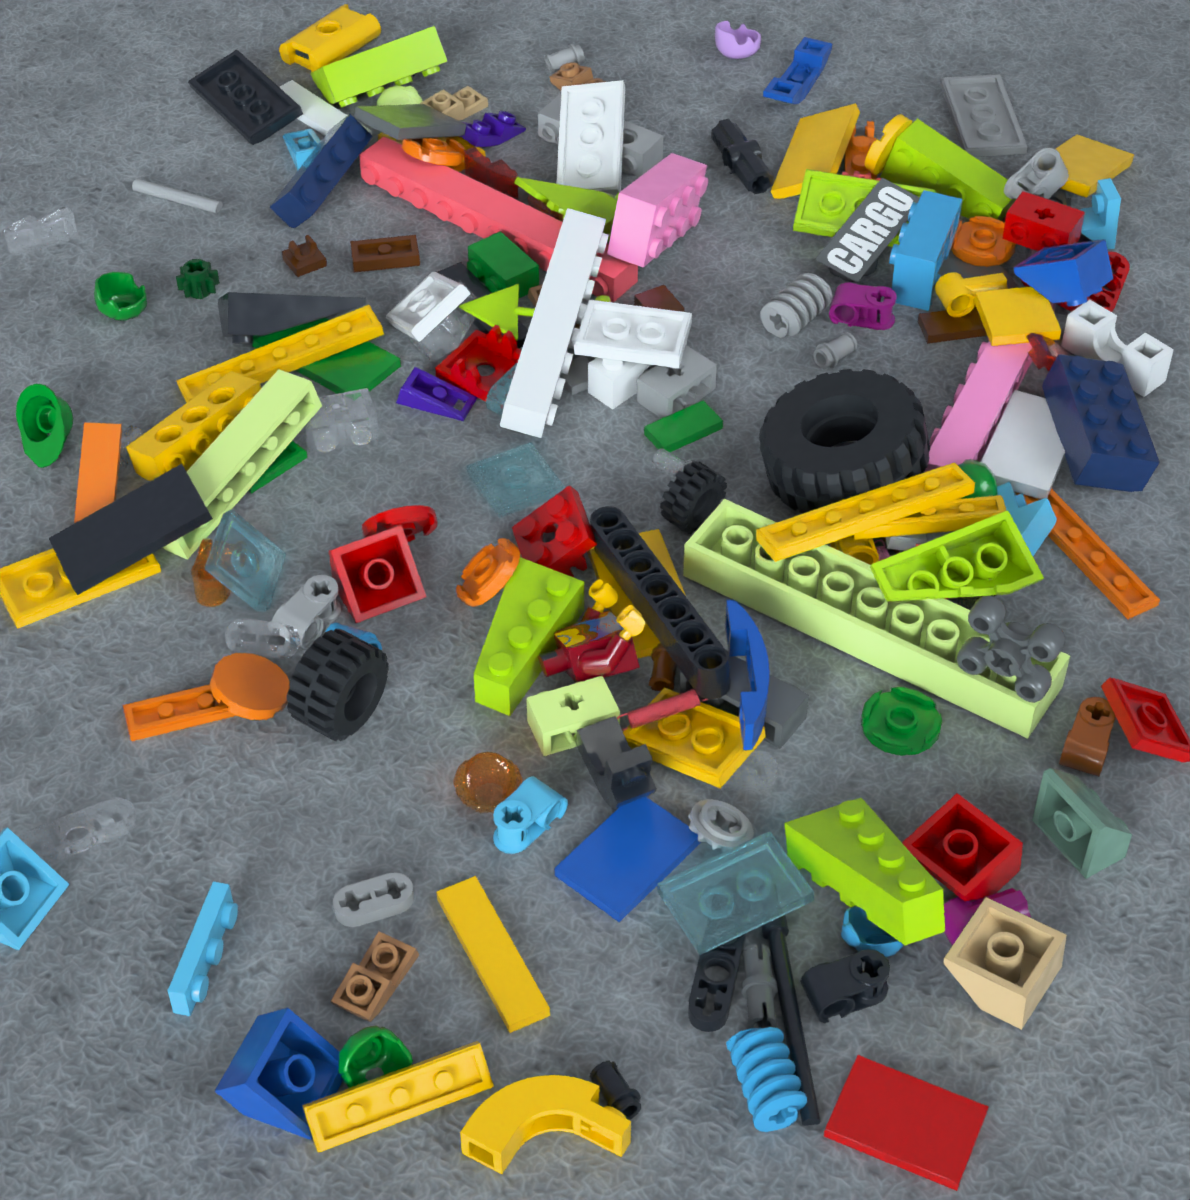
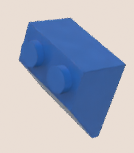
(1068, 271)
(280, 1070)

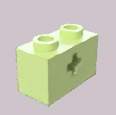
(562, 711)

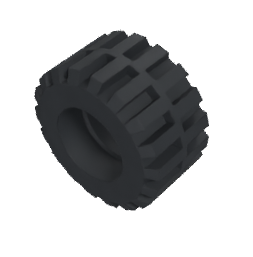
(337, 684)

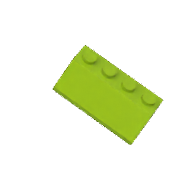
(380, 66)

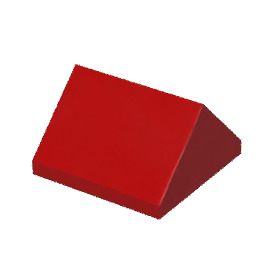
(376, 574)

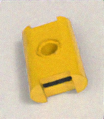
(330, 39)

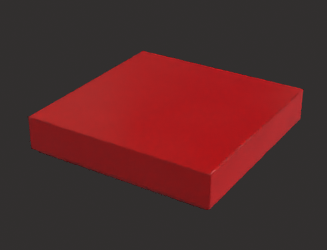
(1147, 720)

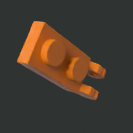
(857, 151)

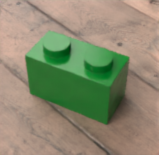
(502, 264)

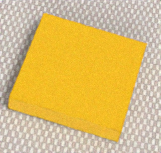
(1014, 314)

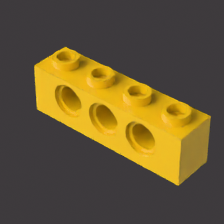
(191, 428)

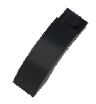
(616, 769)

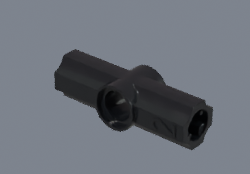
(742, 156)

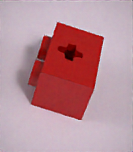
(1042, 222)

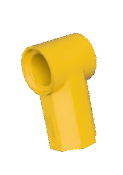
(959, 293)

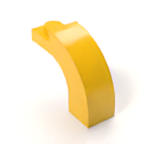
(539, 1107)

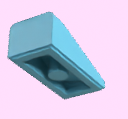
(302, 150)

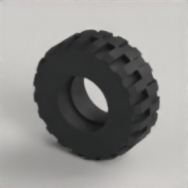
(835, 410)

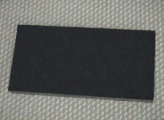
(245, 97)
(129, 529)

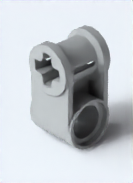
(1036, 176)
(311, 608)

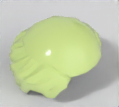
(399, 96)

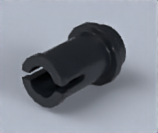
(615, 1089)

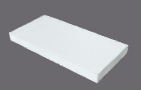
(591, 136)
(1025, 447)

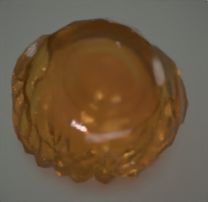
(486, 781)

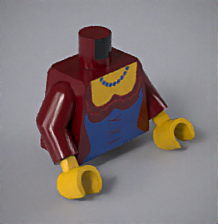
(598, 642)

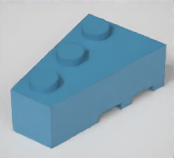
(923, 248)

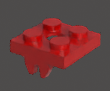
(479, 349)
(571, 538)

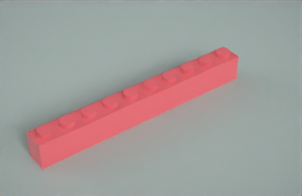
(480, 210)

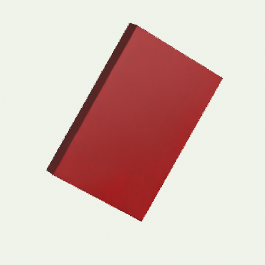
(906, 1122)

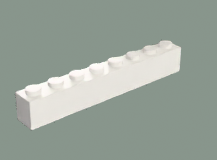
(553, 324)

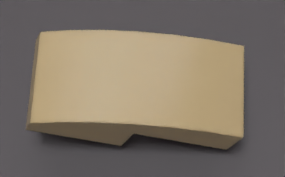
(459, 105)

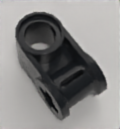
(844, 987)

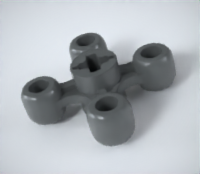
(1010, 649)

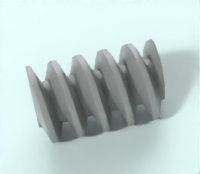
(796, 305)

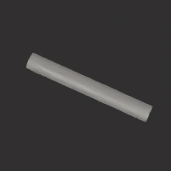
(177, 196)

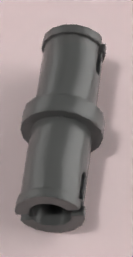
(759, 987)

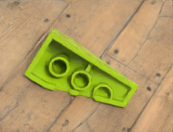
(561, 197)

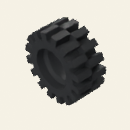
(693, 496)

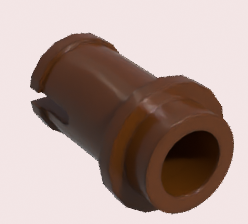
(663, 669)

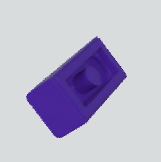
(434, 395)

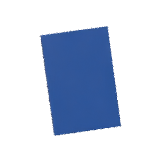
(627, 856)

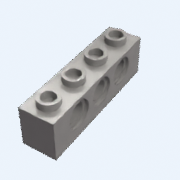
(640, 146)

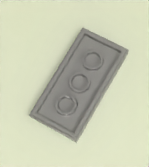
(983, 115)

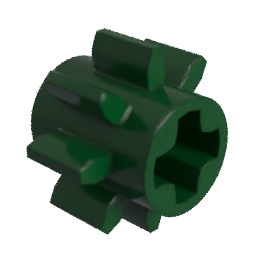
(197, 279)

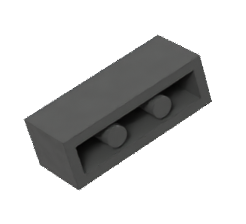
(785, 704)

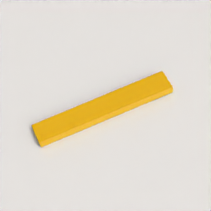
(291, 351)
(864, 511)

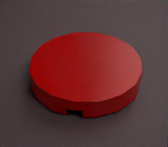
(412, 518)

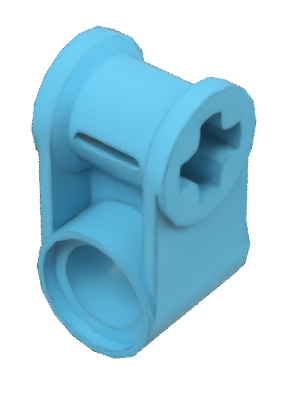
(526, 815)

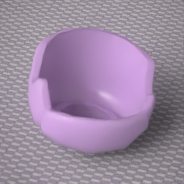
(736, 43)

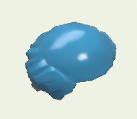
(865, 935)

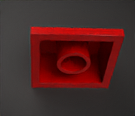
(966, 850)

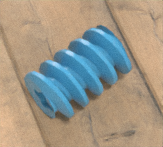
(767, 1077)

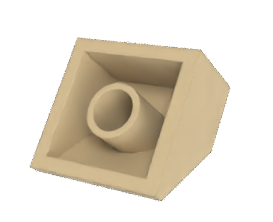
(1006, 961)

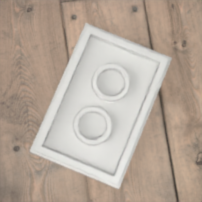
(427, 305)
(633, 333)

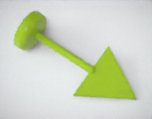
(503, 310)

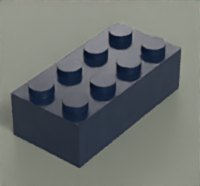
(1099, 424)

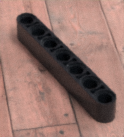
(661, 603)

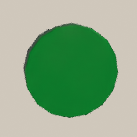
(901, 732)

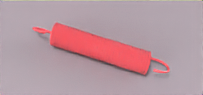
(662, 709)

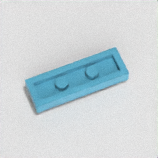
(203, 949)

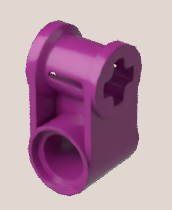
(861, 304)

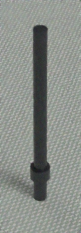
(775, 933)

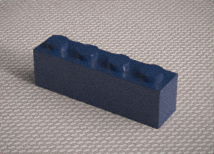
(321, 172)

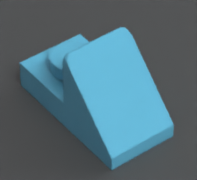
(1102, 218)
(1032, 520)

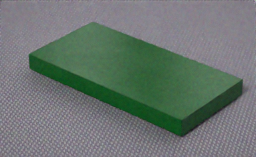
(345, 371)

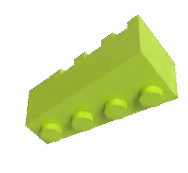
(934, 162)
(528, 614)
(868, 868)

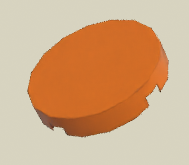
(435, 150)
(981, 242)
(488, 572)
(250, 686)

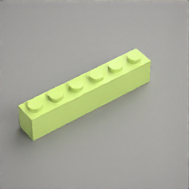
(247, 450)

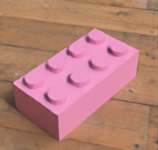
(657, 209)

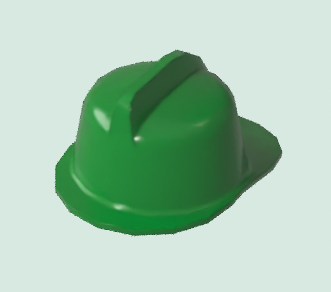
(41, 413)

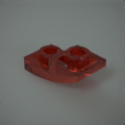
(495, 174)
(1044, 350)

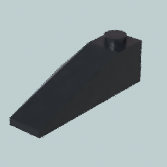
(259, 314)

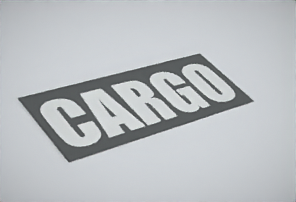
(868, 230)

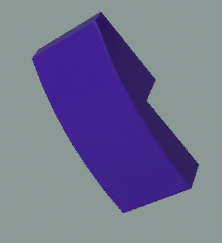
(493, 129)

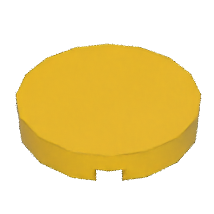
(881, 149)

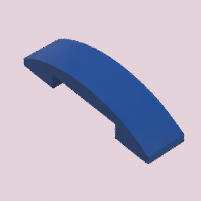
(803, 72)
(746, 641)

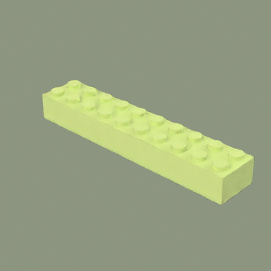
(844, 607)

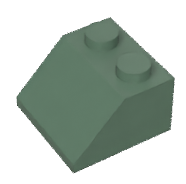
(1079, 823)

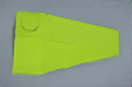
(965, 563)

